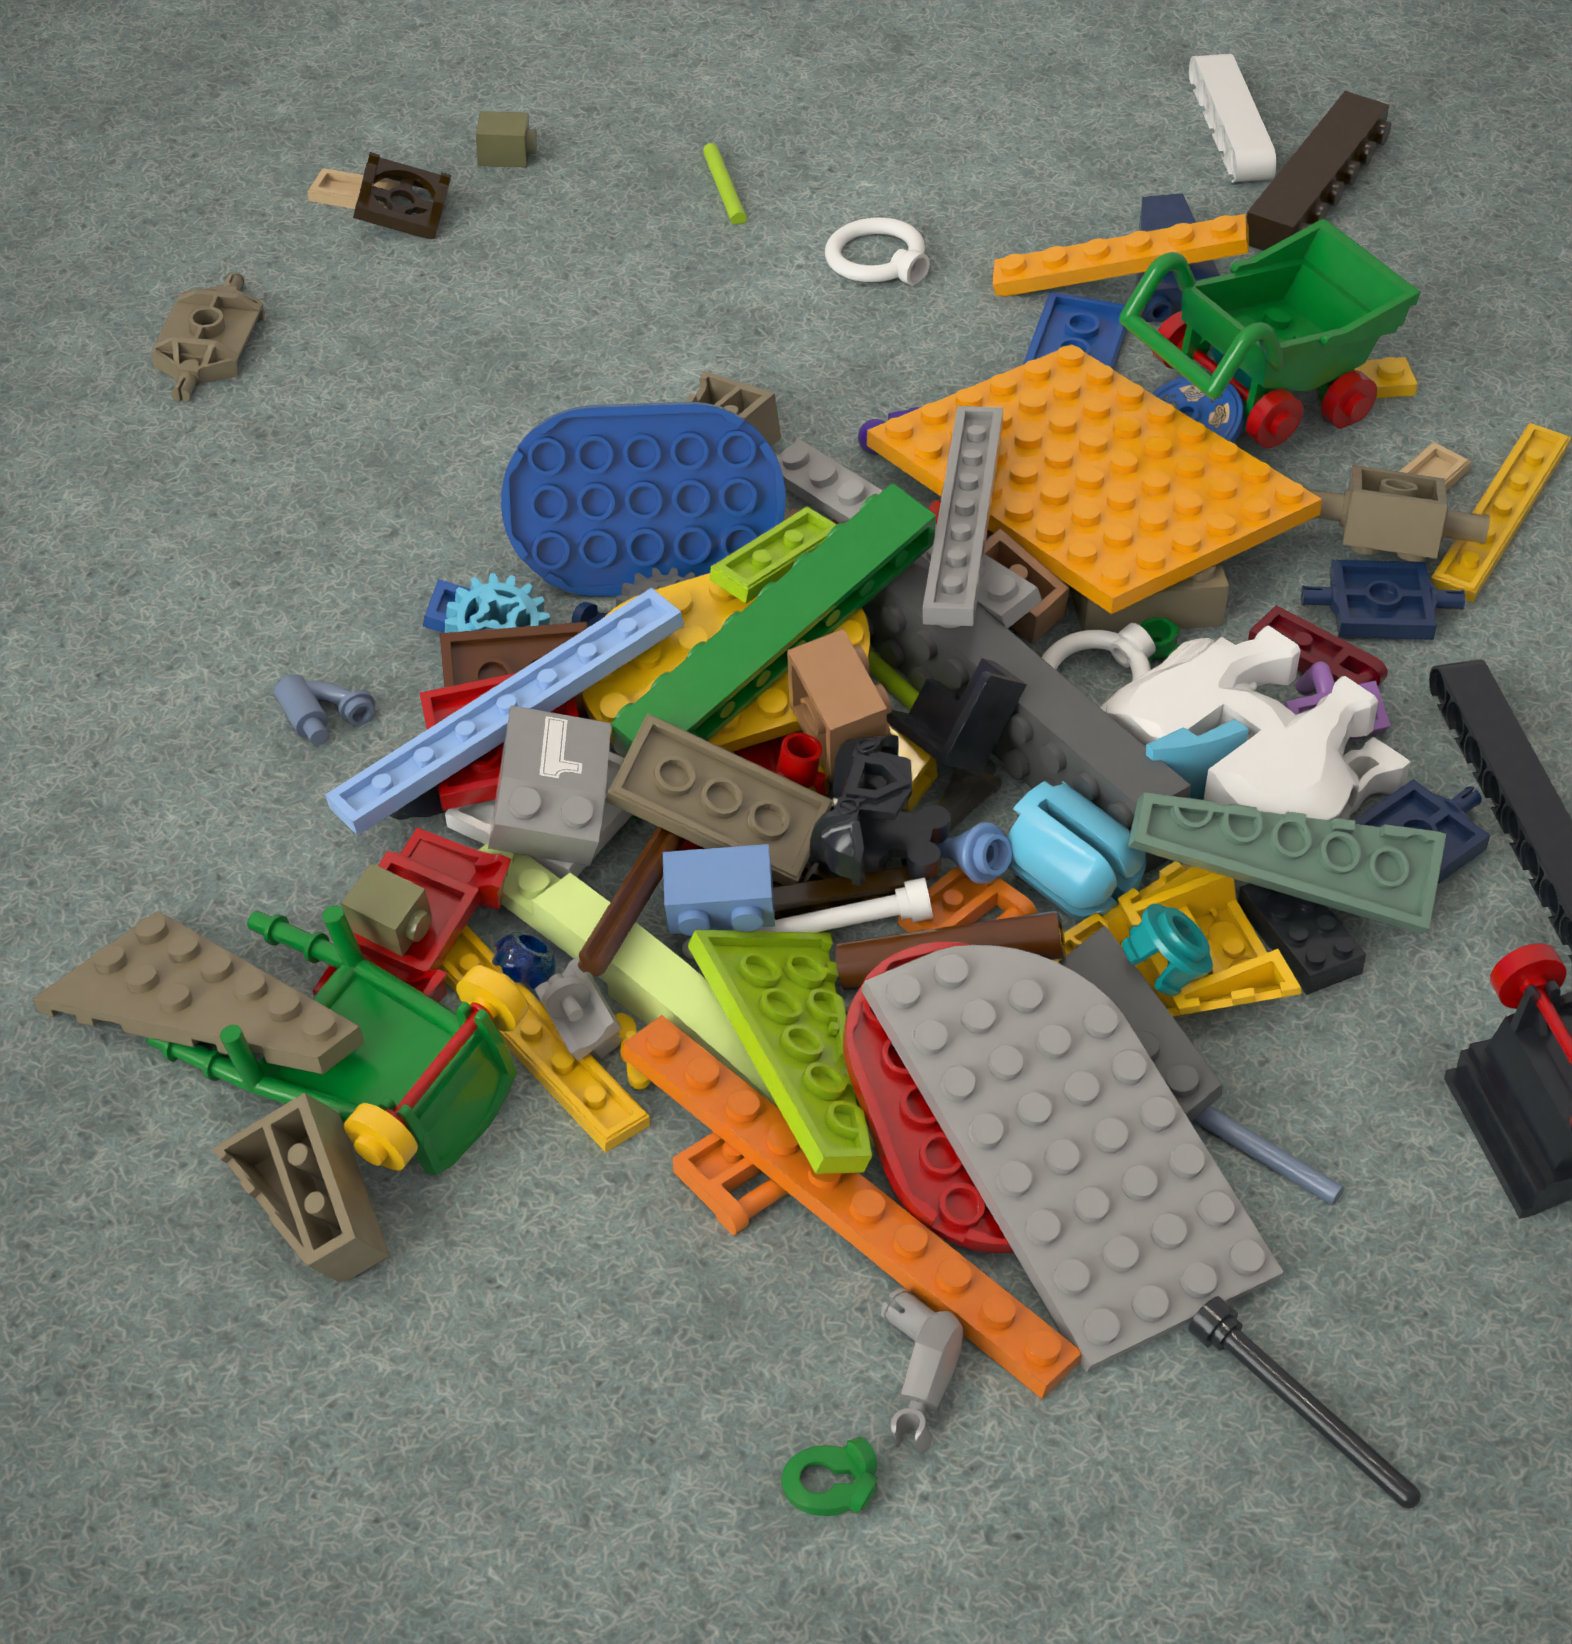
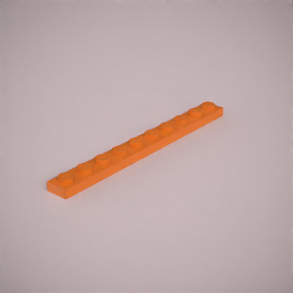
(854, 1208)

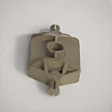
(201, 351)

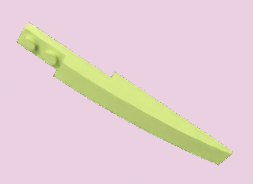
(644, 971)

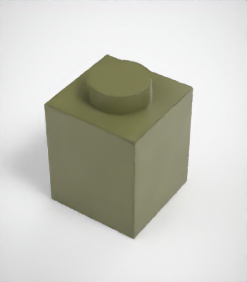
(504, 139)
(387, 909)

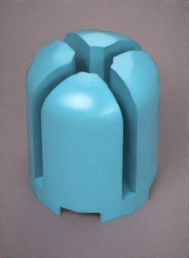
(1073, 851)

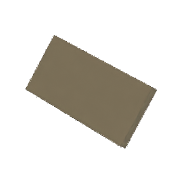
(716, 797)

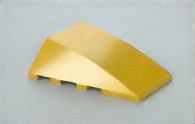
(1240, 962)

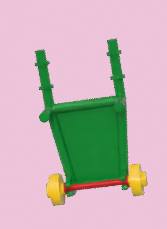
(420, 1079)

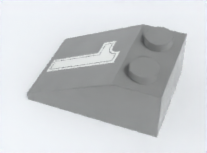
(551, 786)

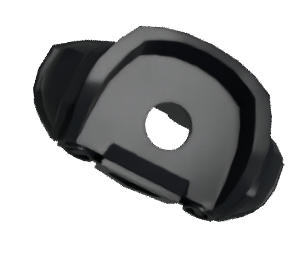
(868, 817)

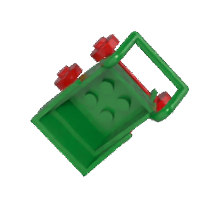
(1287, 320)

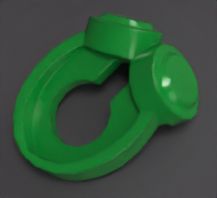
(853, 1459)

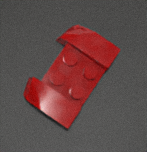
(455, 884)

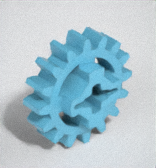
(495, 606)

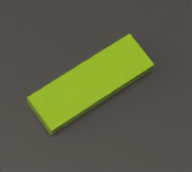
(770, 554)

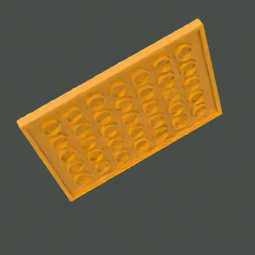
(1105, 477)

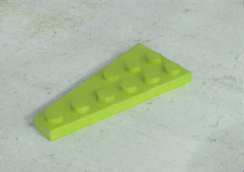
(792, 1025)

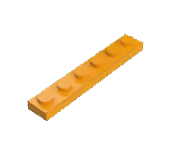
(1119, 255)

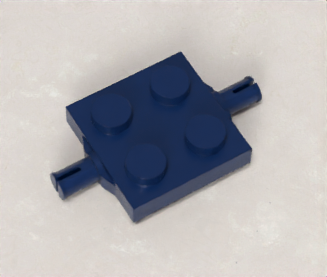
(1382, 599)
(1420, 809)

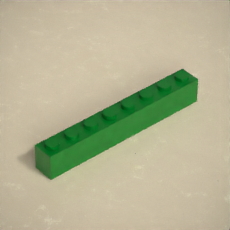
(803, 605)

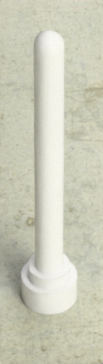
(908, 902)

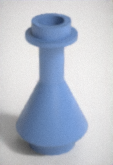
(979, 852)

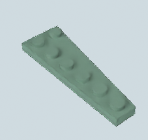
(1344, 865)

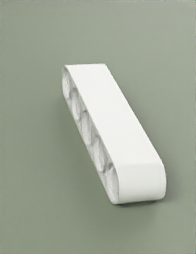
(1233, 117)

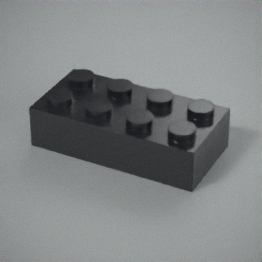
(1305, 934)

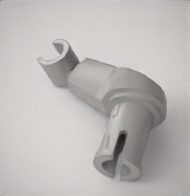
(931, 1365)

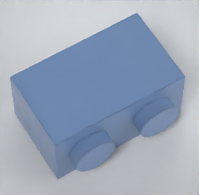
(718, 889)

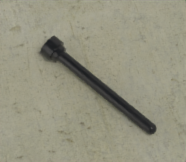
(1218, 1326)

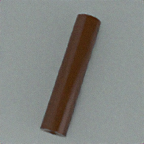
(1031, 933)

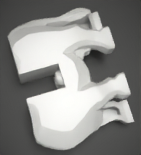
(1287, 757)

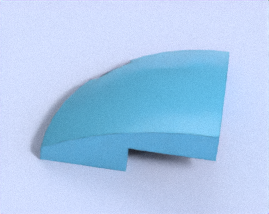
(1194, 755)

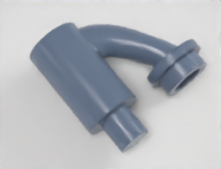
(301, 705)

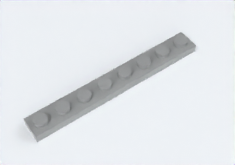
(843, 492)
(963, 518)

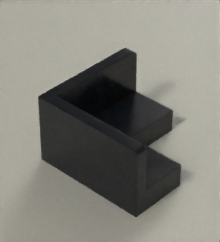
(962, 728)

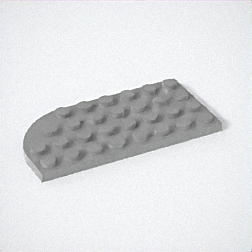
(1071, 1144)

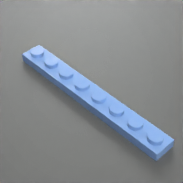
(484, 721)

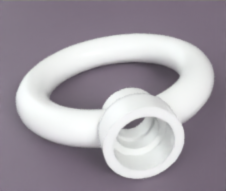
(907, 265)
(1129, 647)

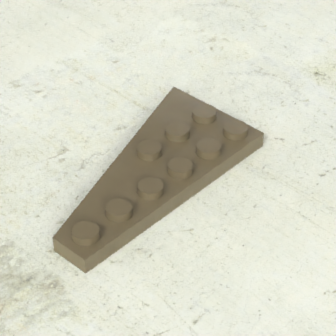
(186, 989)

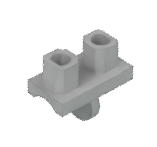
(580, 1013)

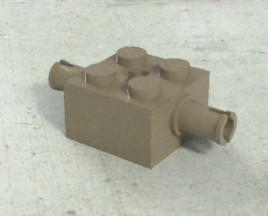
(1398, 514)

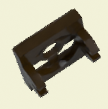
(396, 216)

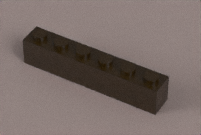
(1319, 170)

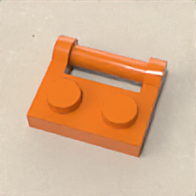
(961, 901)
(716, 1169)

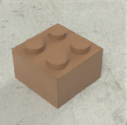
(835, 694)

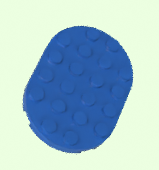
(638, 491)

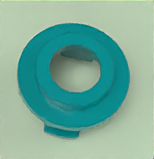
(1177, 939)

